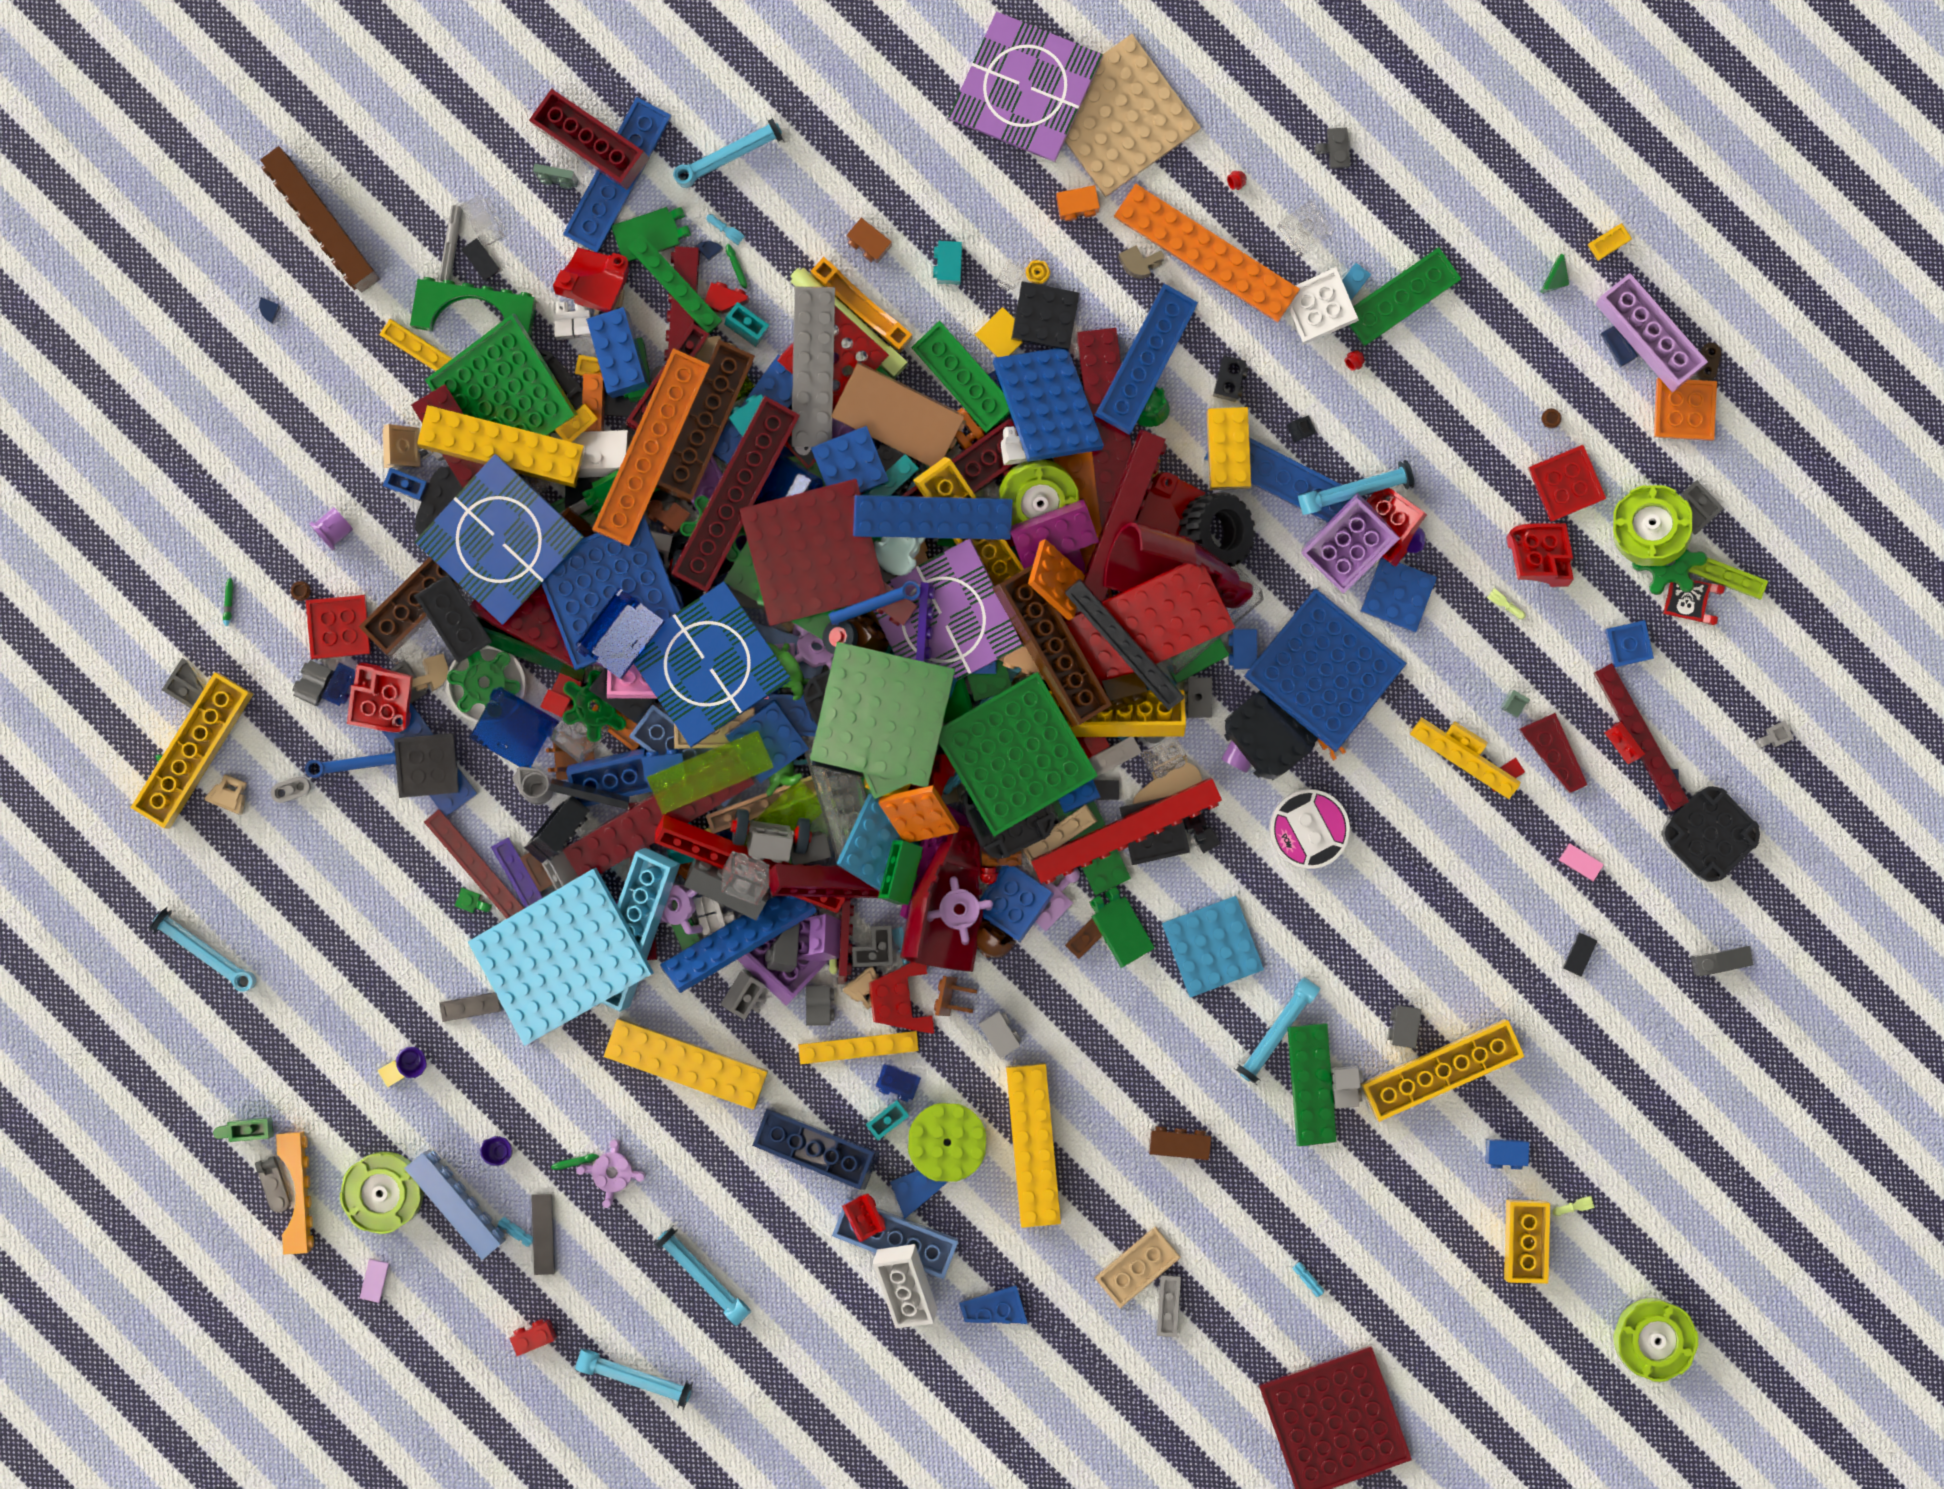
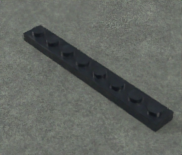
(1124, 644)

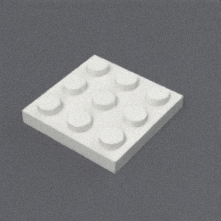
(1322, 306)

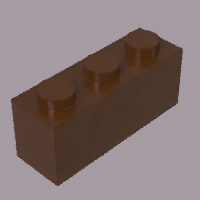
(1179, 1143)

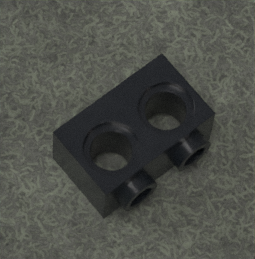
(1225, 377)

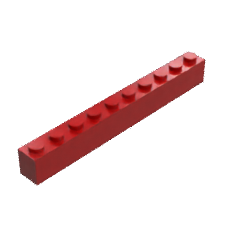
(1126, 830)
(716, 851)

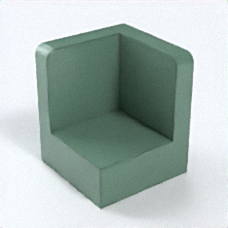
(1514, 703)

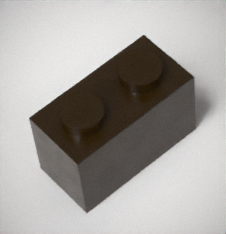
(1125, 691)

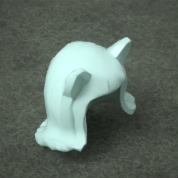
(897, 554)

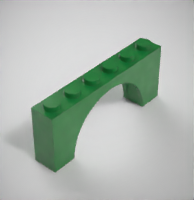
(434, 297)

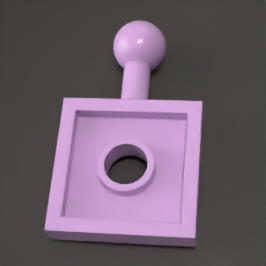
(1059, 901)

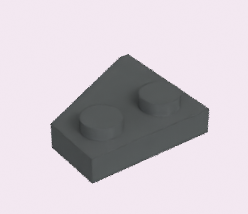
(1702, 504)
(183, 684)

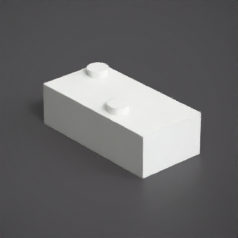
(602, 451)
(905, 1286)

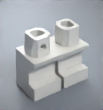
(564, 320)
(1011, 447)
(714, 921)

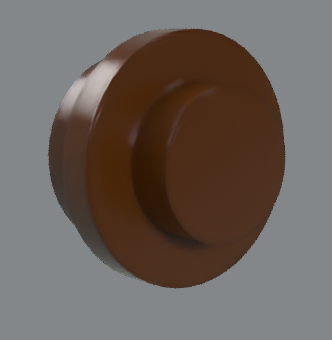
(1551, 418)
(300, 591)

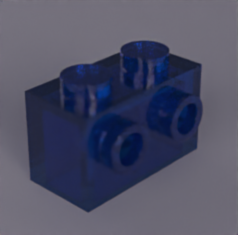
(339, 684)
(898, 1082)

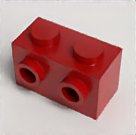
(534, 1337)

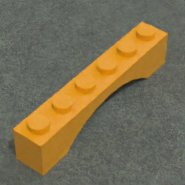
(862, 306)
(291, 1150)

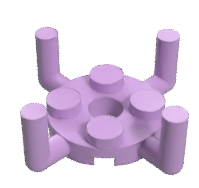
(805, 651)
(684, 910)
(963, 921)
(600, 1175)

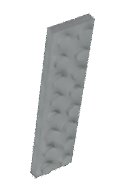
(813, 365)

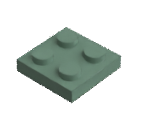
(549, 175)

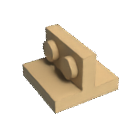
(400, 446)

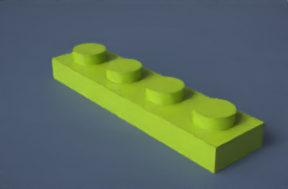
(1731, 578)

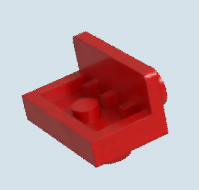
(1624, 743)
(864, 1216)

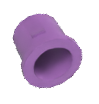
(331, 528)
(1235, 758)

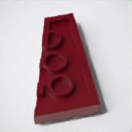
(845, 947)

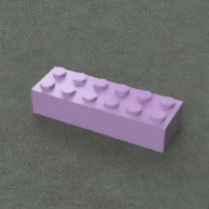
(1651, 332)

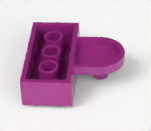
(1065, 528)

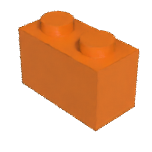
(1077, 203)

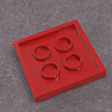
(1566, 483)
(335, 627)

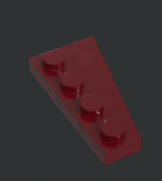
(1552, 746)

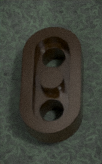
(1713, 361)

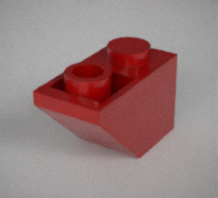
(722, 299)

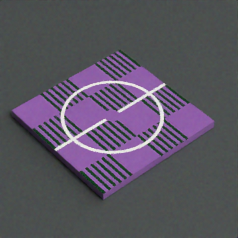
(1025, 86)
(967, 618)

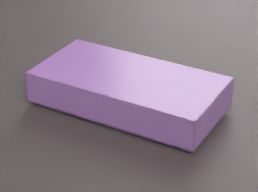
(374, 1280)

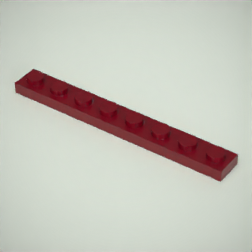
(1632, 720)
(473, 864)

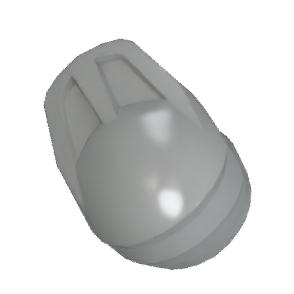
(533, 785)

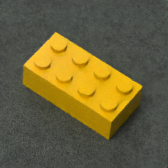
(1228, 448)
(1527, 1241)

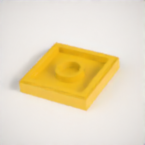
(997, 334)

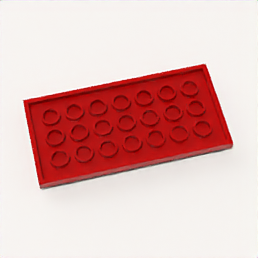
(1160, 615)

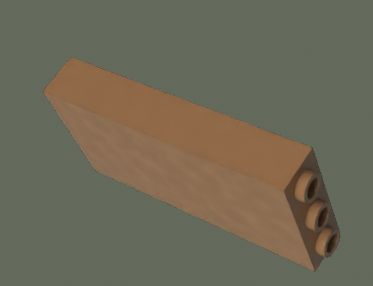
(898, 415)

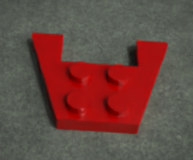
(892, 999)

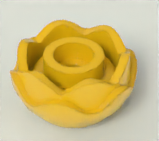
(1040, 266)

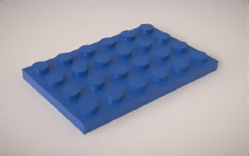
(1047, 404)

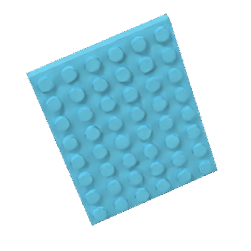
(560, 956)

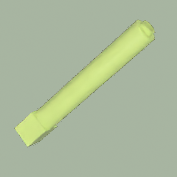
(894, 363)

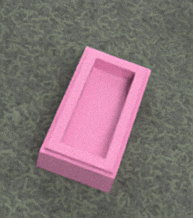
(1581, 862)

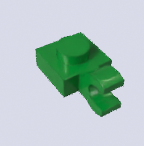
(470, 901)

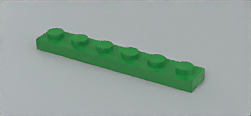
(674, 284)

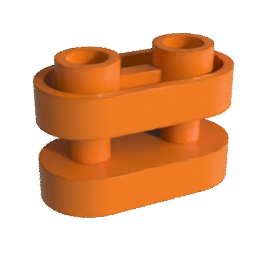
(976, 431)

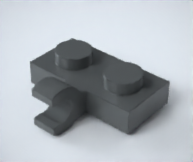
(1336, 148)

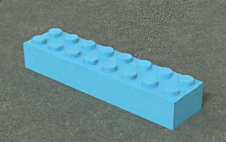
(643, 905)

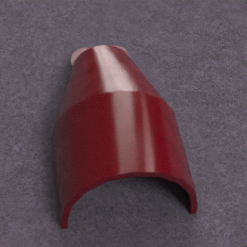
(1147, 552)
(934, 941)

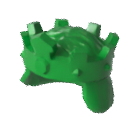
(1155, 410)

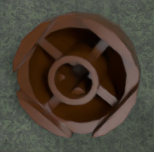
(993, 941)

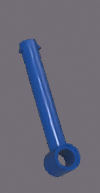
(873, 603)
(351, 764)

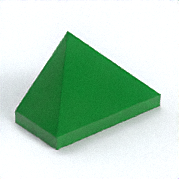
(1557, 277)

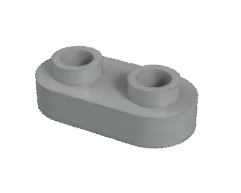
(291, 789)

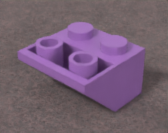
(819, 938)

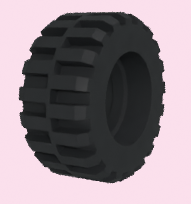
(1235, 522)

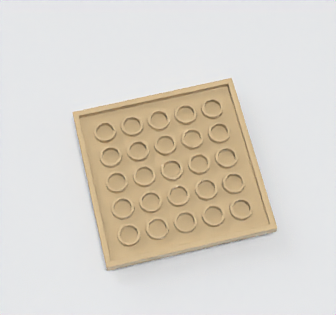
(1127, 118)

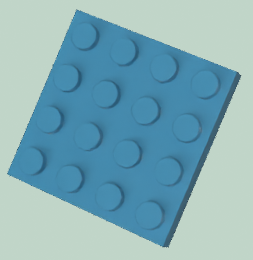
(869, 844)
(1212, 946)

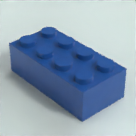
(618, 352)
(613, 773)

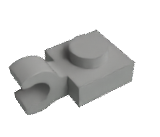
(1776, 735)

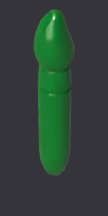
(736, 266)
(574, 1162)

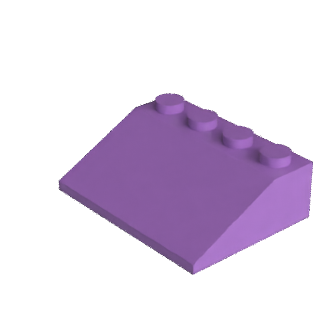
(1350, 543)
(781, 984)

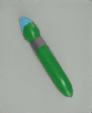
(228, 602)

